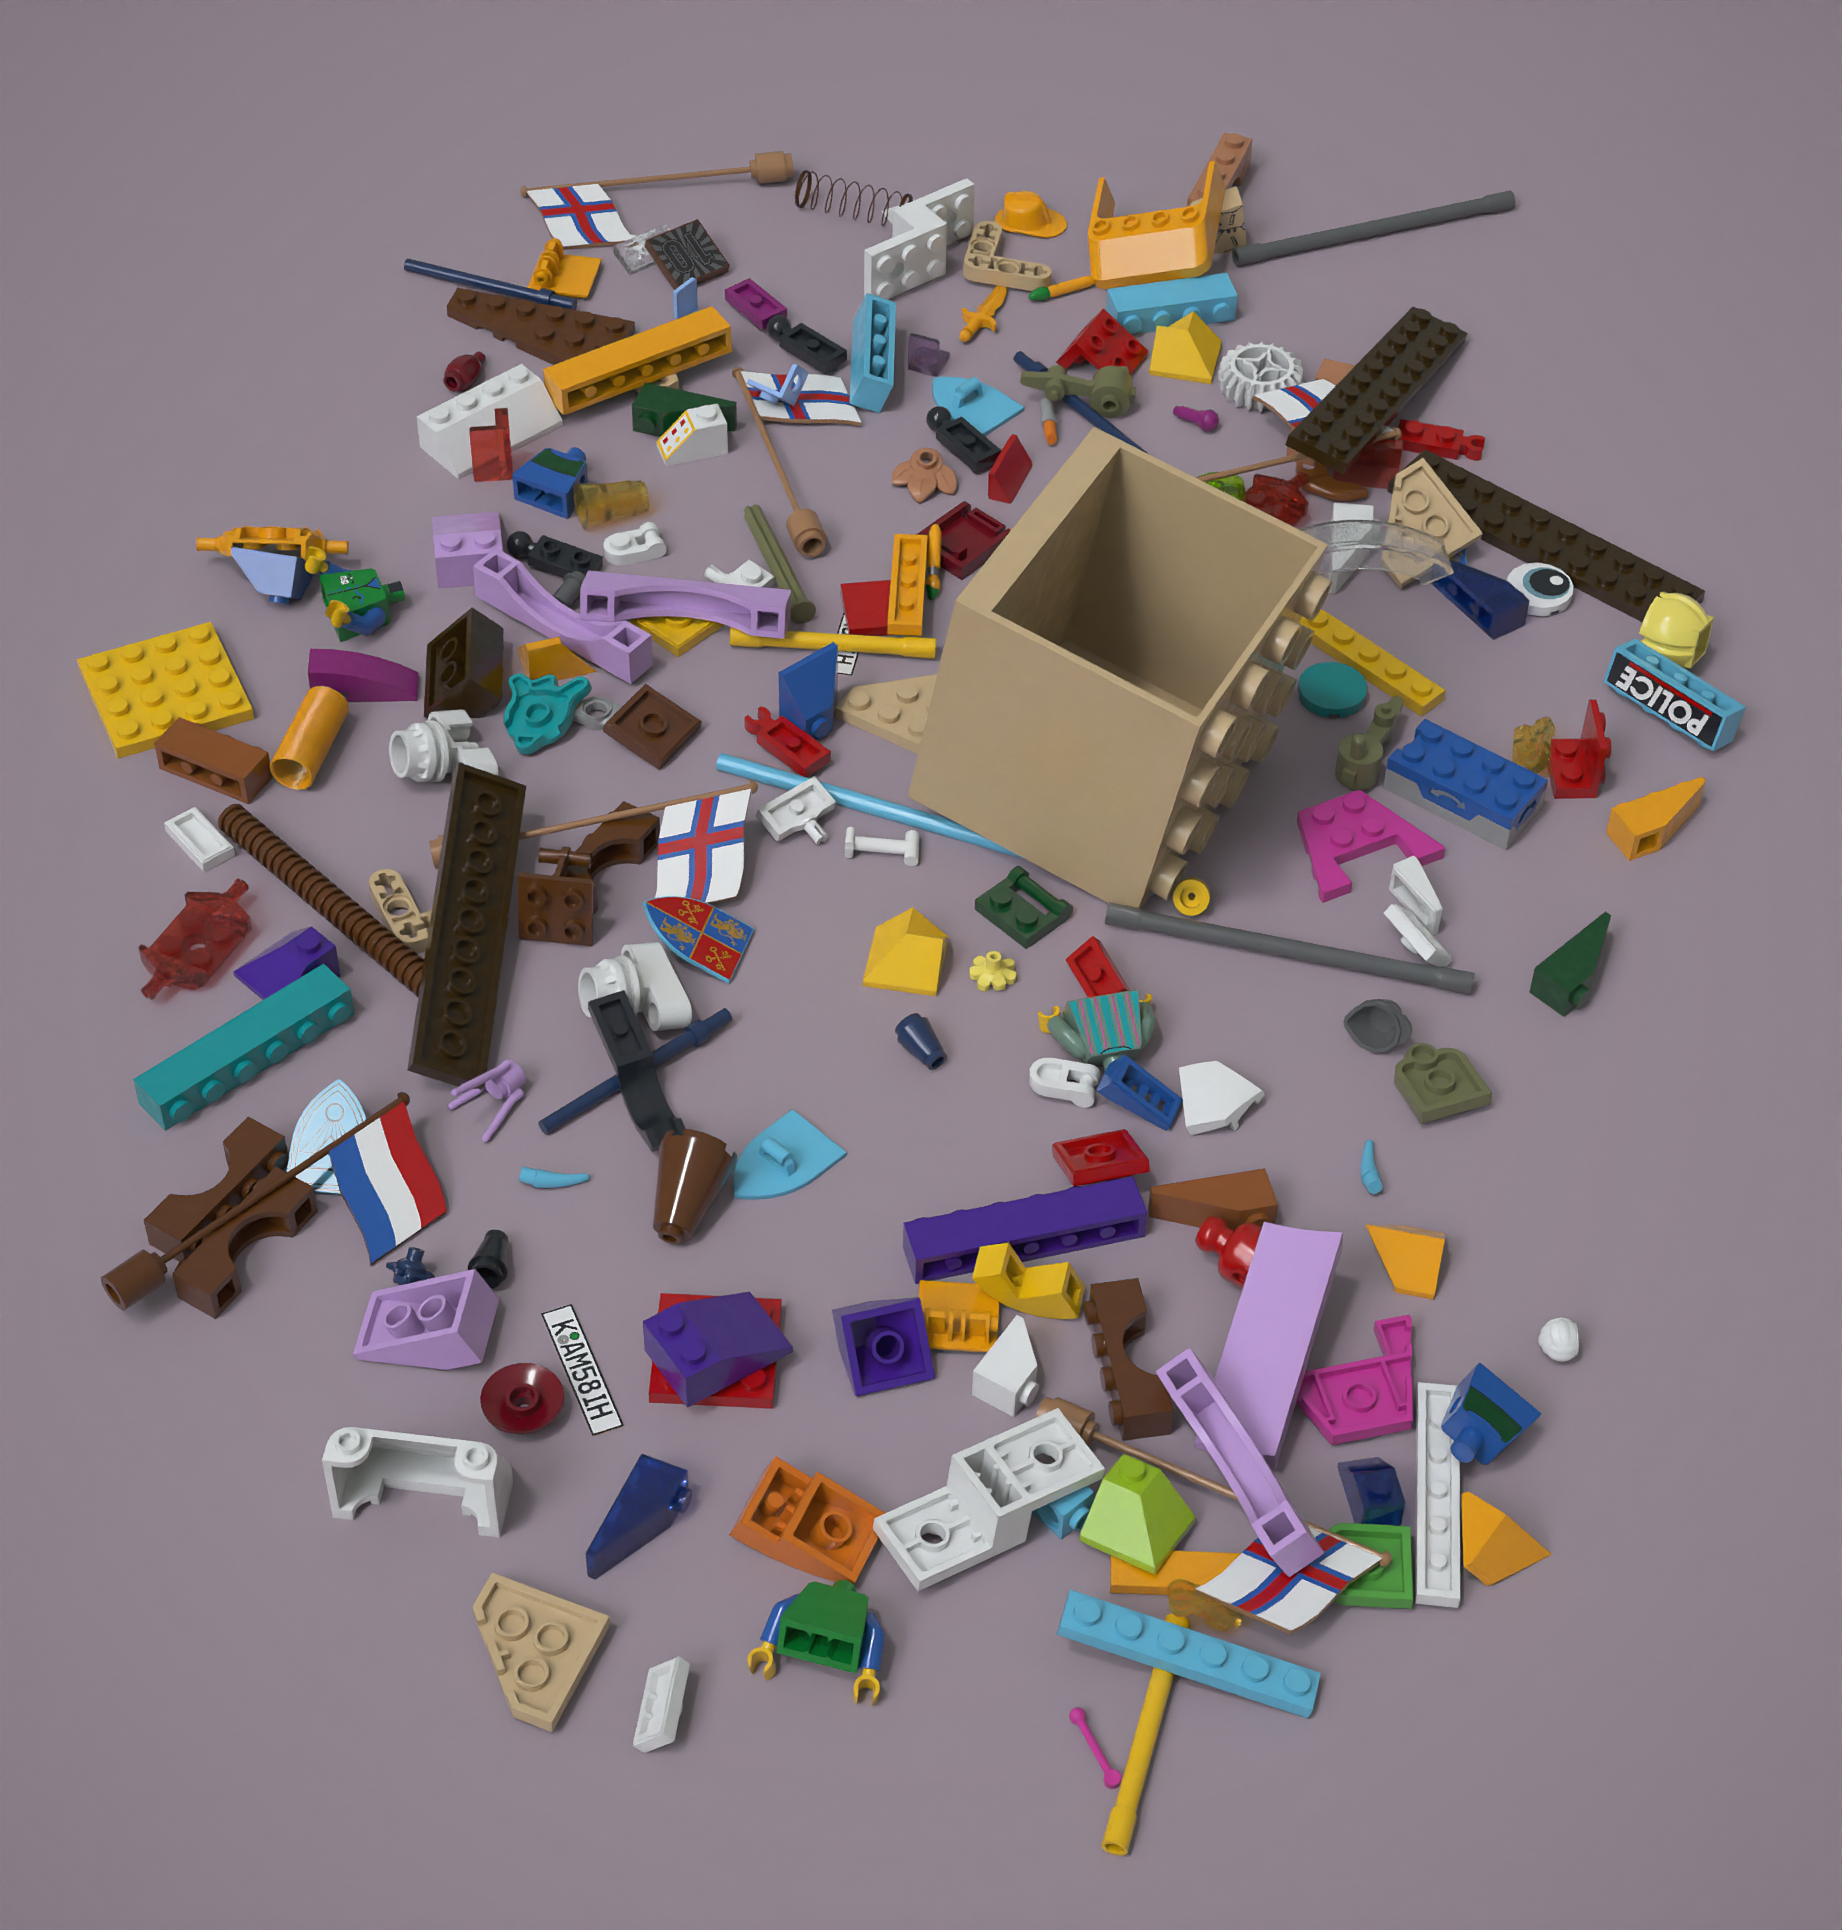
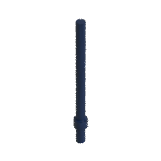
(541, 296)
(1076, 403)
(694, 1034)

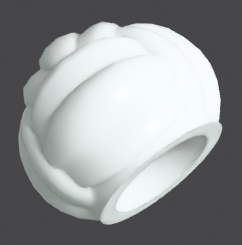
(1559, 1339)

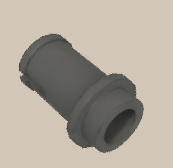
(570, 589)

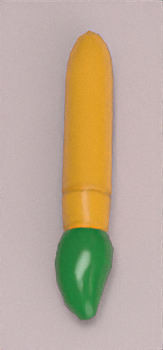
(1062, 288)

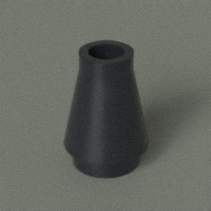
(491, 1258)

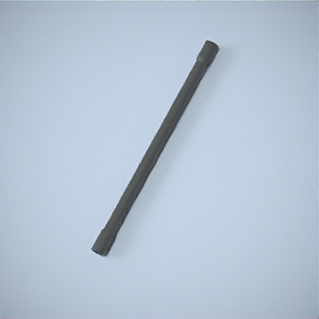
(1258, 252)
(1440, 977)

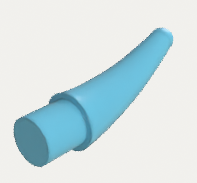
(1369, 1173)
(547, 1179)

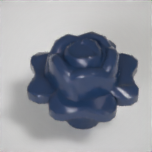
(410, 1268)

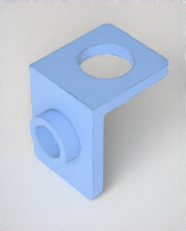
(685, 299)
(786, 394)

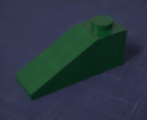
(661, 406)
(1568, 973)

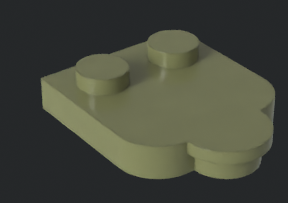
(1439, 1082)

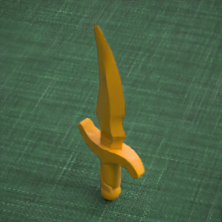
(982, 317)

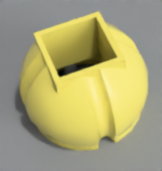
(1677, 628)

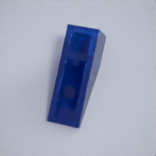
(1485, 599)
(640, 1513)

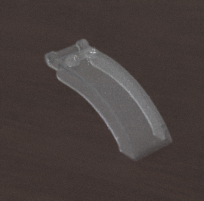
(1381, 547)

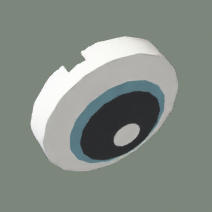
(1544, 586)

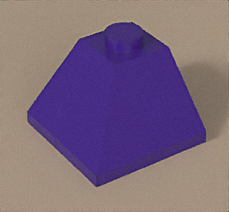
(288, 961)
(883, 1344)

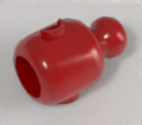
(1233, 1247)

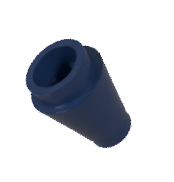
(920, 1040)

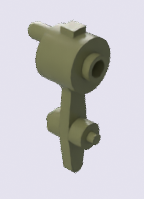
(1108, 390)
(1361, 754)

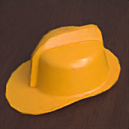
(1029, 215)

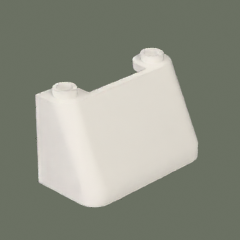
(367, 1460)

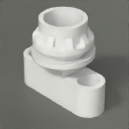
(436, 747)
(647, 981)

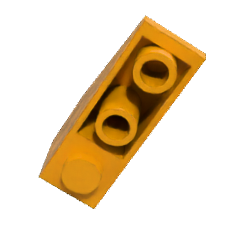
(1650, 821)

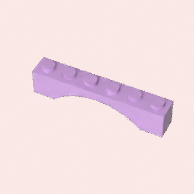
(627, 596)
(611, 645)
(1241, 1463)

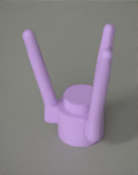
(500, 1082)

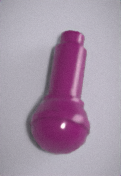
(1206, 420)

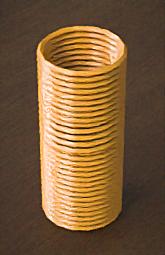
(309, 738)

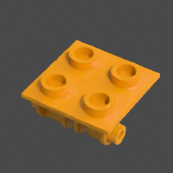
(563, 272)
(958, 1316)

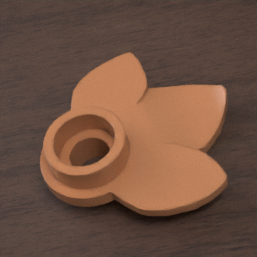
(925, 477)

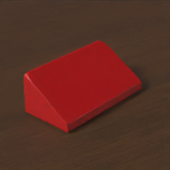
(1009, 471)

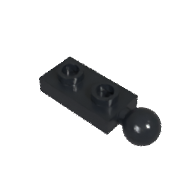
(806, 344)
(962, 439)
(553, 555)

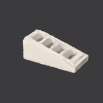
(1415, 892)

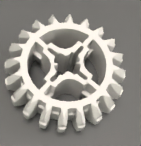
(1256, 371)

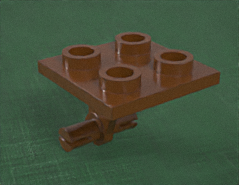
(557, 905)

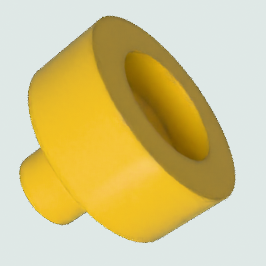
(1190, 904)

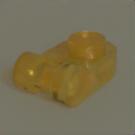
(1533, 744)
(1184, 1601)

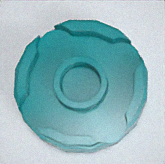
(1332, 689)

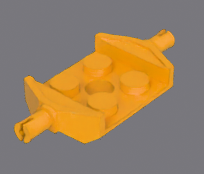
(284, 537)

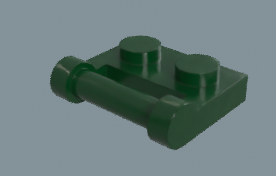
(1017, 916)

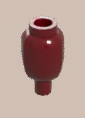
(463, 371)

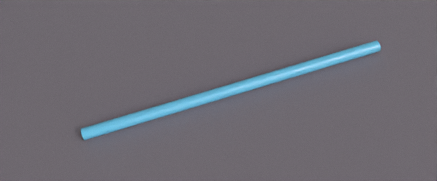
(859, 802)

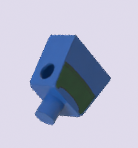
(550, 480)
(1485, 1416)

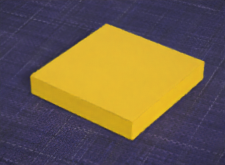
(676, 633)

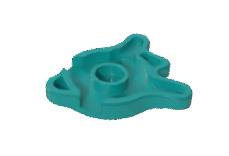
(541, 709)

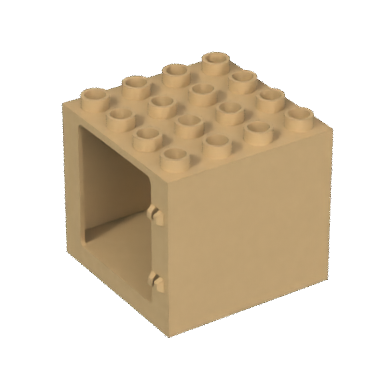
(1117, 671)

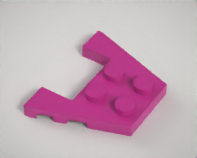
(1353, 828)
(1364, 1395)

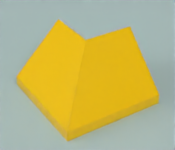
(1185, 350)
(906, 955)

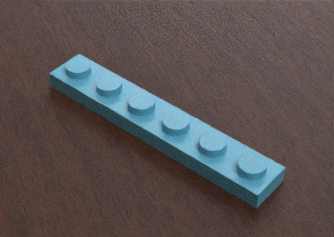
(1189, 1653)

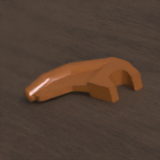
(1325, 486)

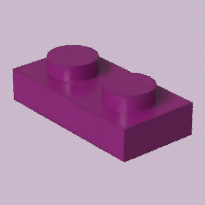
(754, 302)

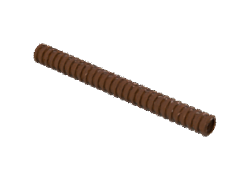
(323, 896)

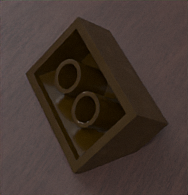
(465, 666)

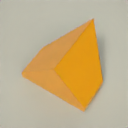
(552, 658)
(1410, 1257)
(1494, 1542)

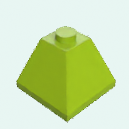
(1137, 1515)

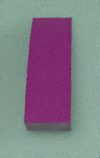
(362, 676)

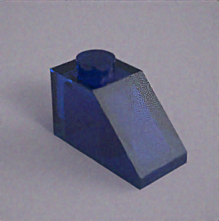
(1372, 1491)

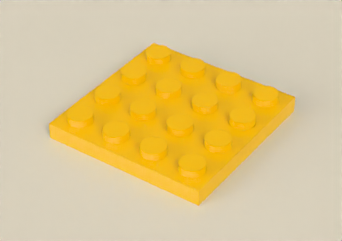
(163, 678)

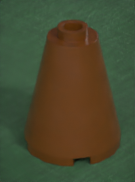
(688, 1181)

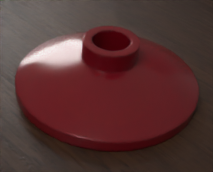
(517, 1386)

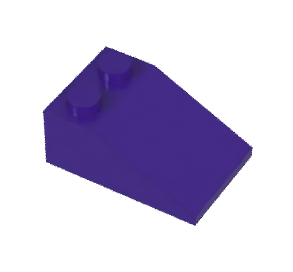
(712, 1343)

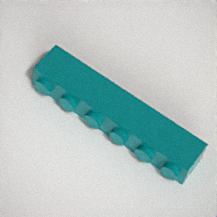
(244, 1047)

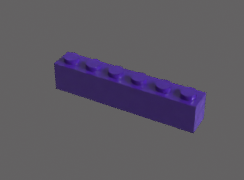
(1032, 1225)

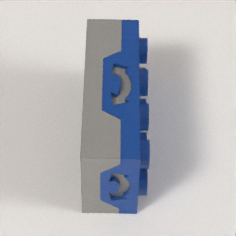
(1465, 784)

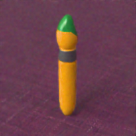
(933, 562)

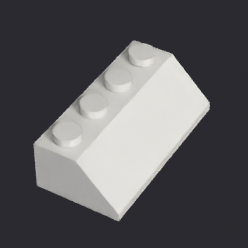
(446, 427)

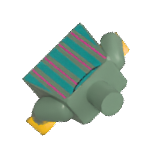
(1102, 1026)

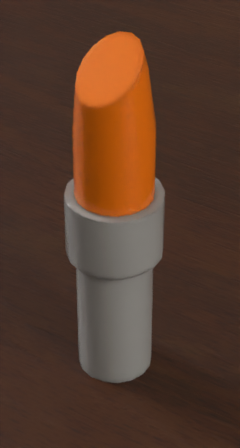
(1048, 420)

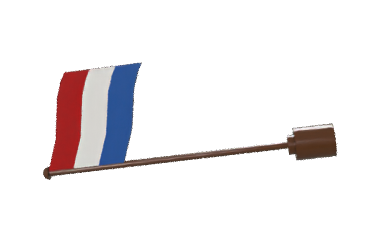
(378, 1175)

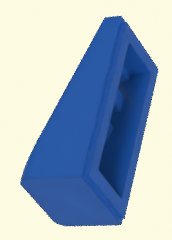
(1122, 1094)

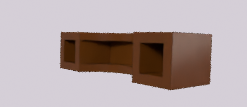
(616, 843)
(250, 1155)
(210, 1275)
(1139, 1398)

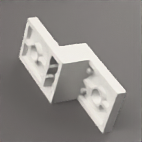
(919, 241)
(988, 1499)

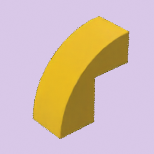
(1040, 1291)

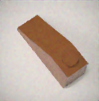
(1233, 1197)

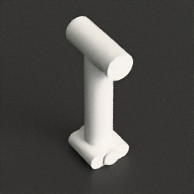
(907, 847)

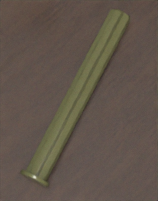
(801, 608)

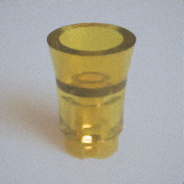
(609, 501)

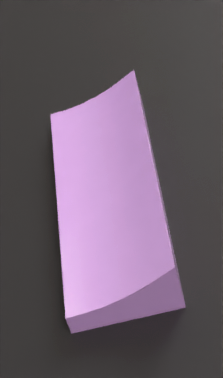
(1276, 1330)

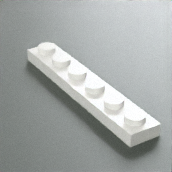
(1436, 1501)

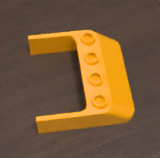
(1154, 243)

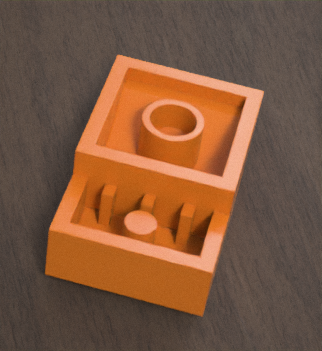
(808, 1523)

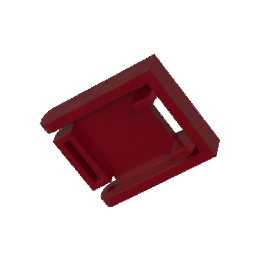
(967, 539)

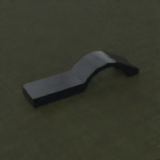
(634, 1068)

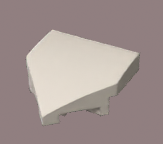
(1215, 1096)

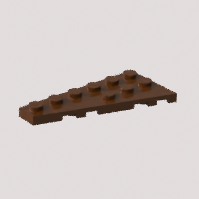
(538, 328)

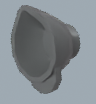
(1378, 1025)

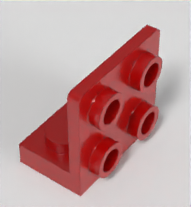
(1104, 344)
(1578, 764)

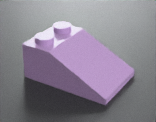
(461, 543)
(429, 1322)

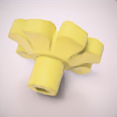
(993, 971)

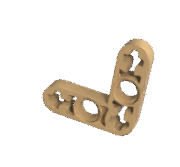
(984, 265)
(404, 925)

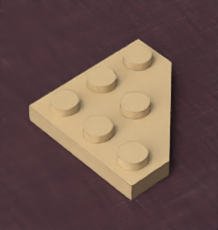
(1427, 505)
(890, 709)
(536, 1646)

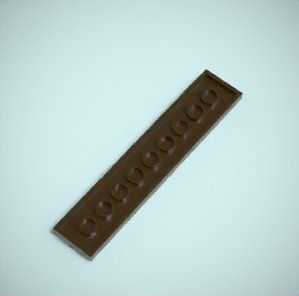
(1376, 390)
(1542, 537)
(467, 927)

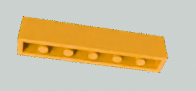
(638, 360)

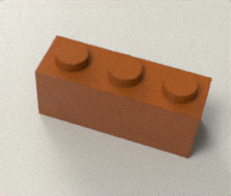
(213, 760)

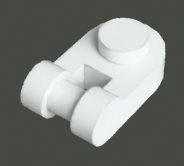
(634, 545)
(1051, 1076)

